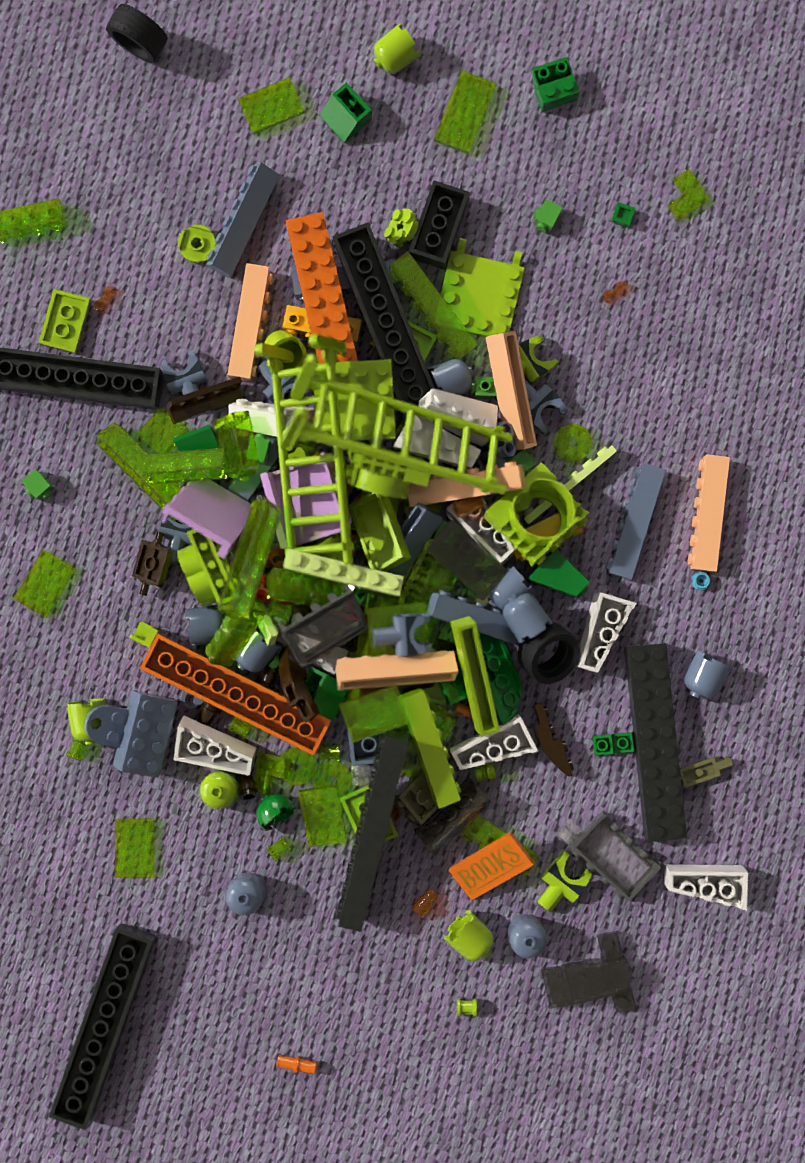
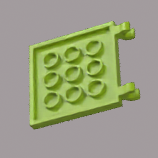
(482, 291)
(369, 376)

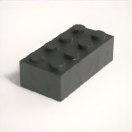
(439, 224)

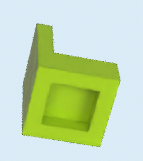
(145, 634)

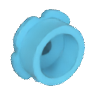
(705, 580)

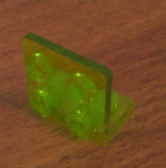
(160, 431)

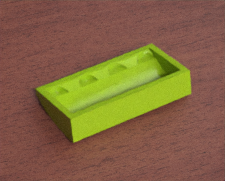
(379, 532)

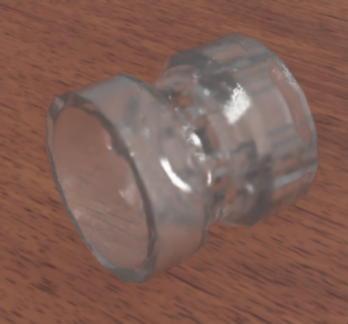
(360, 774)
(569, 832)

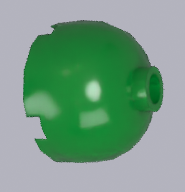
(271, 812)

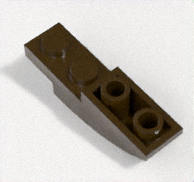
(293, 685)
(553, 748)

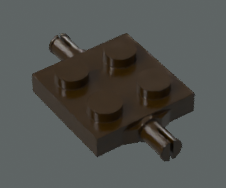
(152, 563)

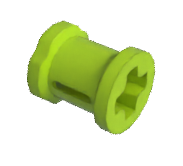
(466, 1007)

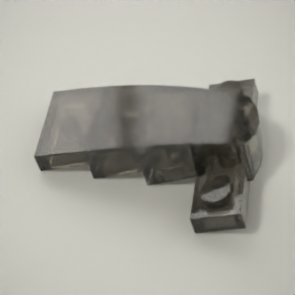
(592, 978)

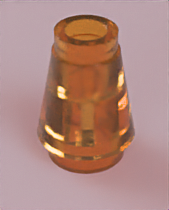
(466, 506)
(424, 903)

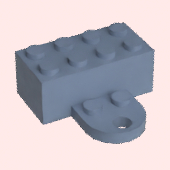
(137, 732)

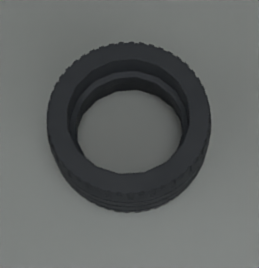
(136, 33)
(559, 664)

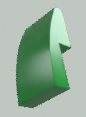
(613, 743)

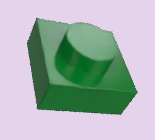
(623, 214)

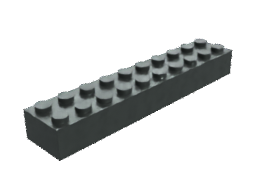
(383, 313)
(80, 378)
(655, 742)
(373, 828)
(102, 1026)

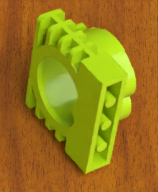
(383, 476)
(539, 484)
(204, 568)

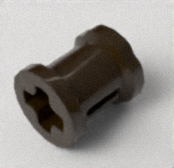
(269, 677)

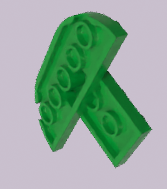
(502, 677)

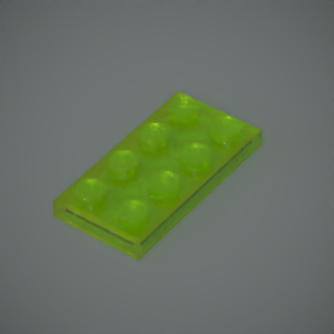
(465, 112)

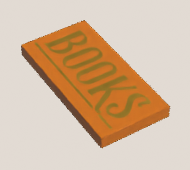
(491, 866)

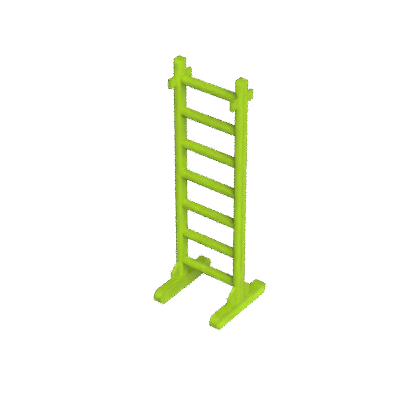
(275, 358)
(299, 430)

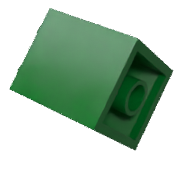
(197, 440)
(559, 576)

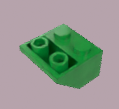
(554, 84)
(346, 113)
(325, 692)

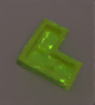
(692, 195)
(268, 767)

